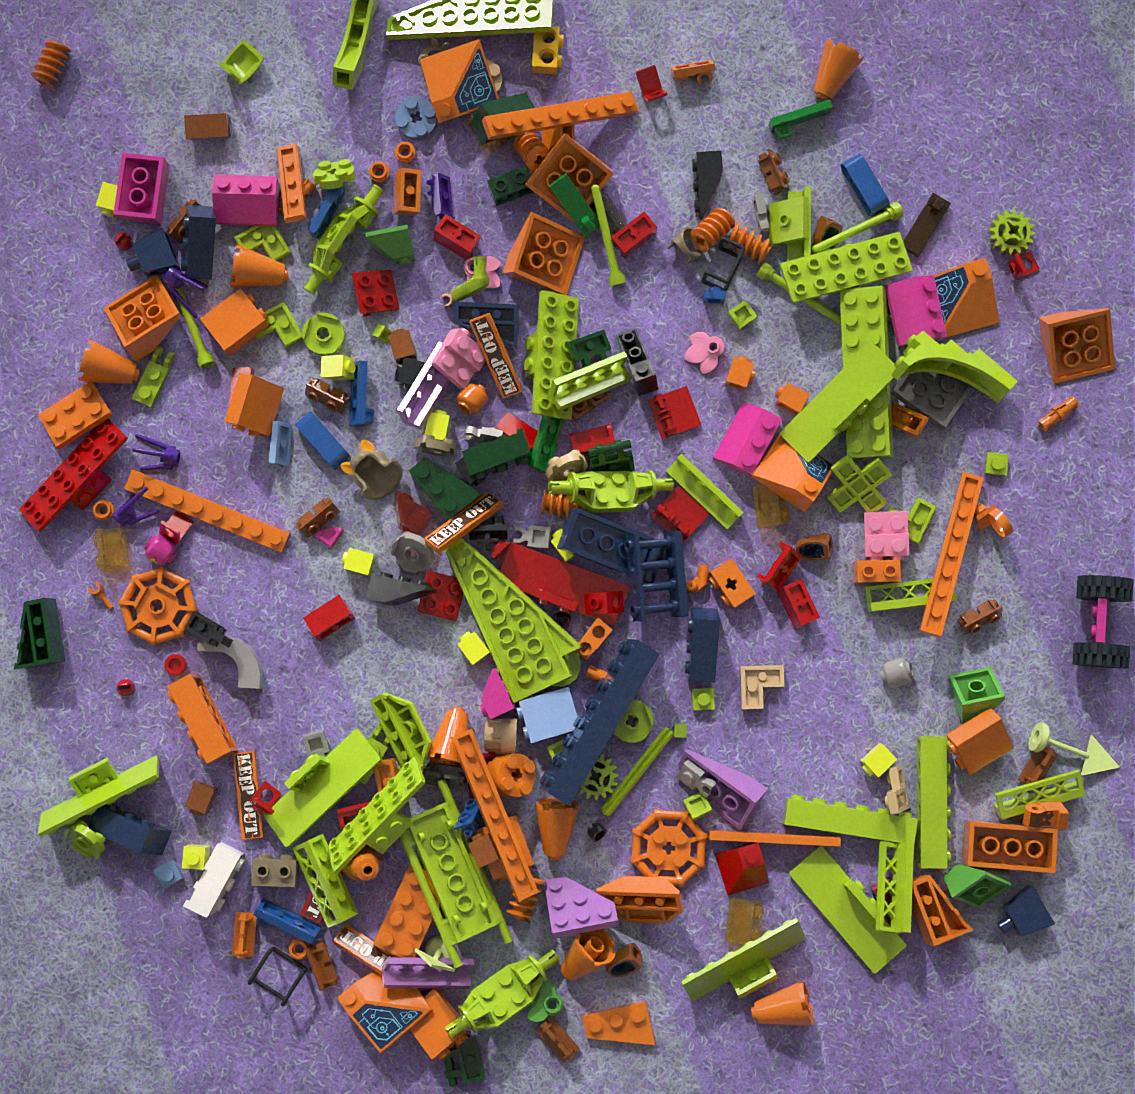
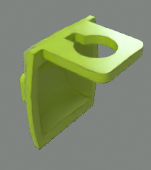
(242, 62)

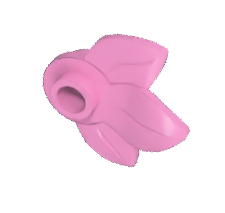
(492, 265)
(701, 352)

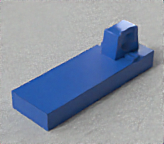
(358, 412)
(270, 913)

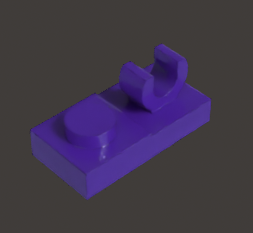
(441, 195)

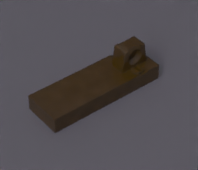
(925, 224)

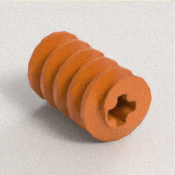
(49, 63)
(530, 149)
(712, 229)
(751, 244)
(557, 503)
(521, 908)

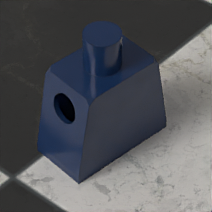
(154, 254)
(1025, 913)

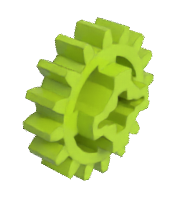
(1018, 240)
(604, 772)

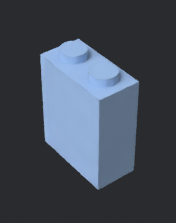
(547, 715)

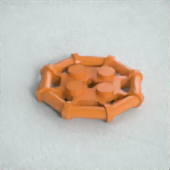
(145, 609)
(671, 834)

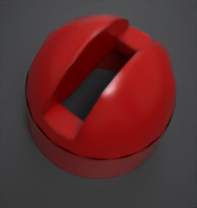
(125, 244)
(126, 692)

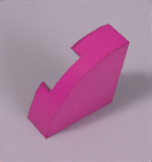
(329, 535)

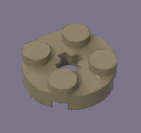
(436, 447)

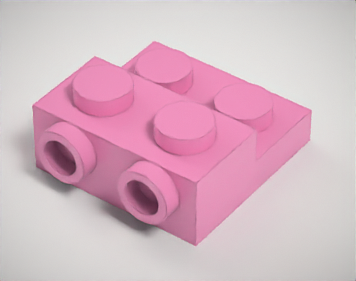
(459, 357)
(886, 535)

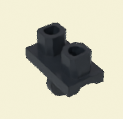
(490, 533)

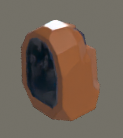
(826, 229)
(815, 547)
(626, 961)

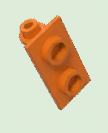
(244, 935)

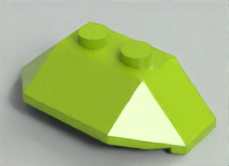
(402, 728)

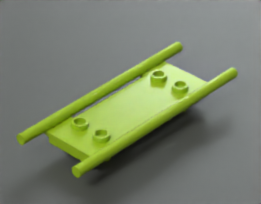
(453, 874)

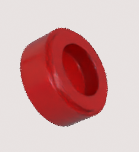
(175, 664)

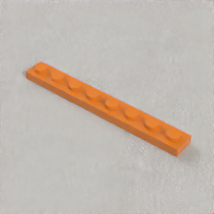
(559, 115)
(208, 511)
(951, 555)
(494, 815)

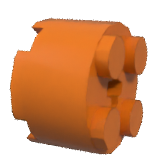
(512, 774)

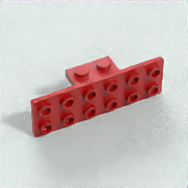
(77, 478)
(558, 581)

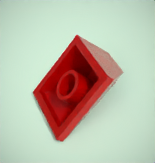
(742, 868)

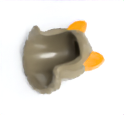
(373, 471)

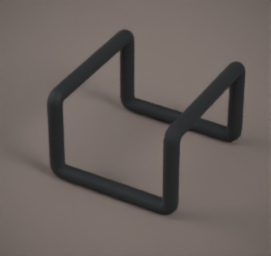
(739, 257)
(285, 998)

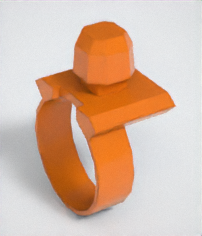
(993, 517)

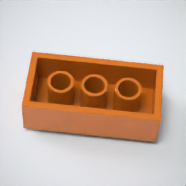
(202, 718)
(1009, 846)
(406, 918)

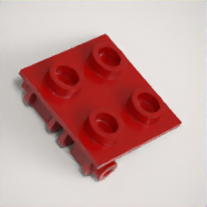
(375, 291)
(674, 412)
(680, 513)
(446, 600)

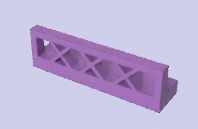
(423, 394)
(418, 974)

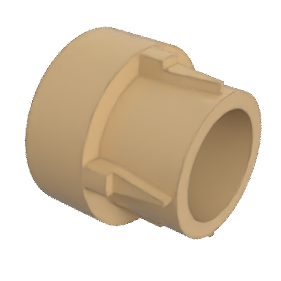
(500, 736)

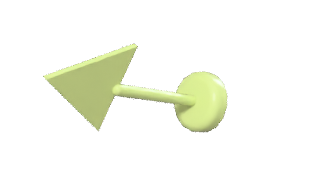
(1095, 757)
(433, 951)

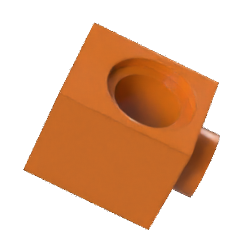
(791, 398)

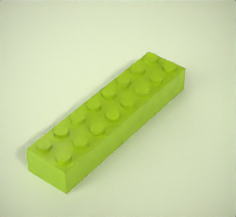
(865, 322)

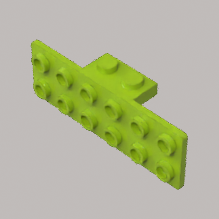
(845, 267)
(547, 350)
(839, 402)
(321, 785)
(96, 787)
(380, 821)
(847, 908)
(748, 966)

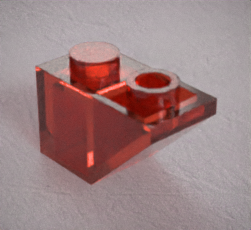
(411, 515)

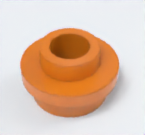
(405, 146)
(379, 166)
(97, 510)
(294, 953)

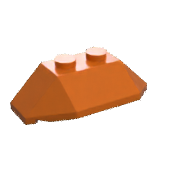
(643, 899)

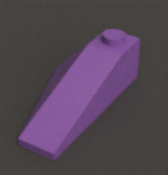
(734, 791)

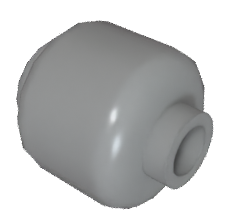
(897, 673)

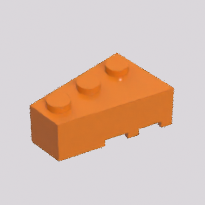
(934, 913)

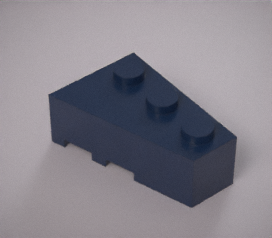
(198, 242)
(504, 316)
(702, 644)
(129, 830)

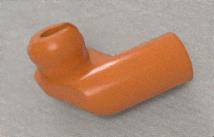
(700, 581)

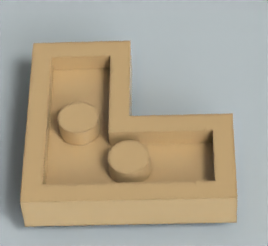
(754, 679)
(897, 798)

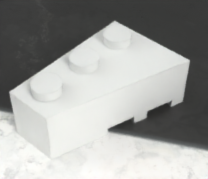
(215, 880)

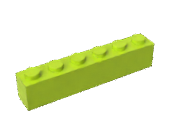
(932, 802)
(848, 820)

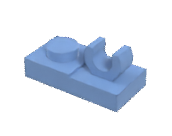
(280, 443)

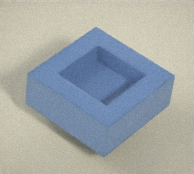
(168, 874)

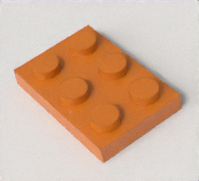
(75, 415)

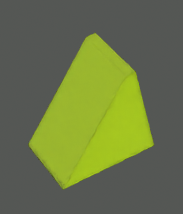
(381, 333)
(680, 730)

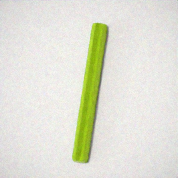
(637, 771)

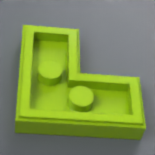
(265, 237)
(282, 321)
(918, 519)

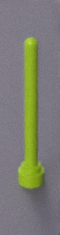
(892, 212)
(766, 272)
(616, 276)
(204, 359)

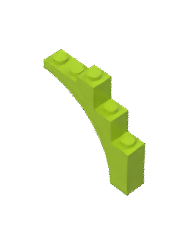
(353, 48)
(951, 360)

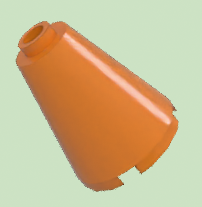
(835, 69)
(256, 270)
(107, 366)
(441, 748)
(555, 825)
(364, 865)
(587, 954)
(785, 1007)

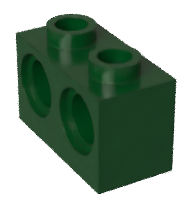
(509, 185)

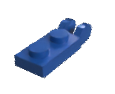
(326, 211)

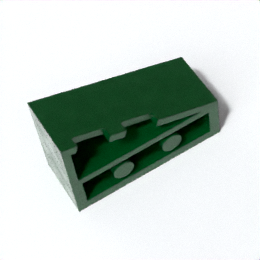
(497, 106)
(497, 455)
(443, 488)
(40, 635)

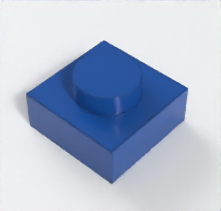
(714, 295)

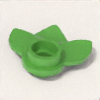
(539, 1008)

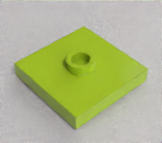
(788, 221)

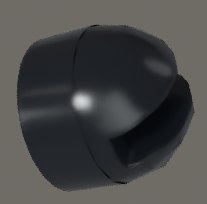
(563, 615)
(597, 832)

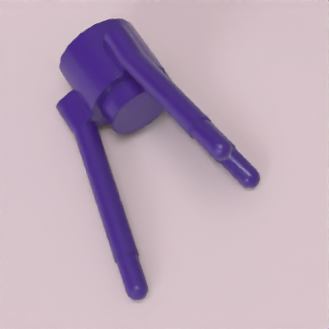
(177, 279)
(169, 457)
(126, 513)

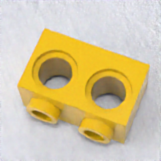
(547, 50)

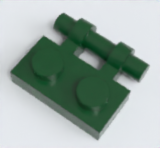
(589, 346)
(618, 461)
(470, 1062)

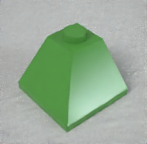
(393, 244)
(975, 692)
(974, 885)

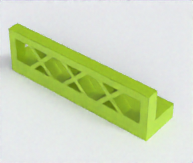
(803, 247)
(589, 381)
(704, 491)
(899, 603)
(1061, 793)
(899, 888)
(336, 892)

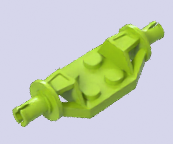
(334, 235)
(610, 489)
(502, 995)

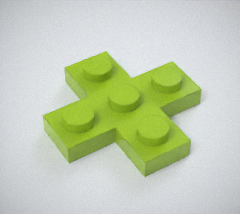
(859, 484)

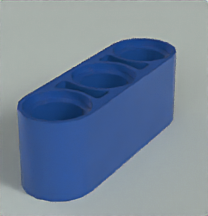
(865, 184)
(322, 440)

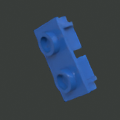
(469, 819)

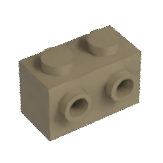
(275, 871)

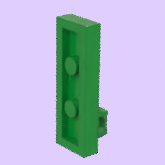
(782, 124)
(575, 205)
(545, 443)

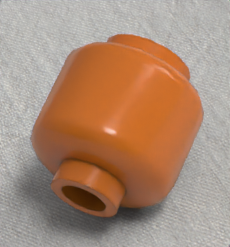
(472, 399)

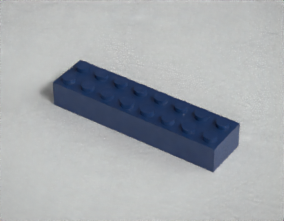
(599, 720)

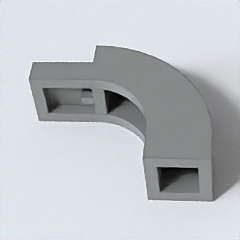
(247, 661)

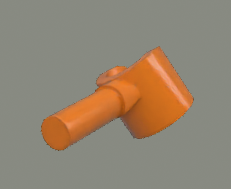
(100, 593)

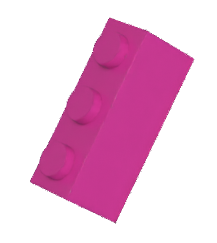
(141, 188)
(246, 200)
(915, 308)
(747, 439)
(496, 697)

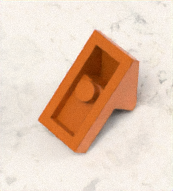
(908, 420)

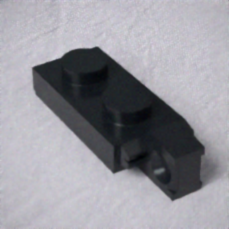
(207, 630)

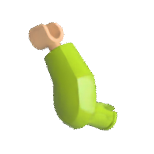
(473, 285)

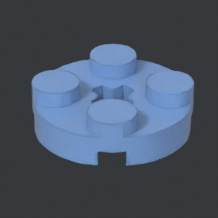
(404, 119)

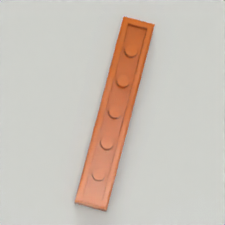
(781, 838)

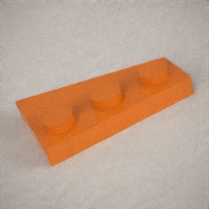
(620, 1024)

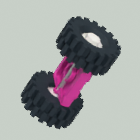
(1103, 590)

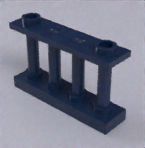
(676, 576)

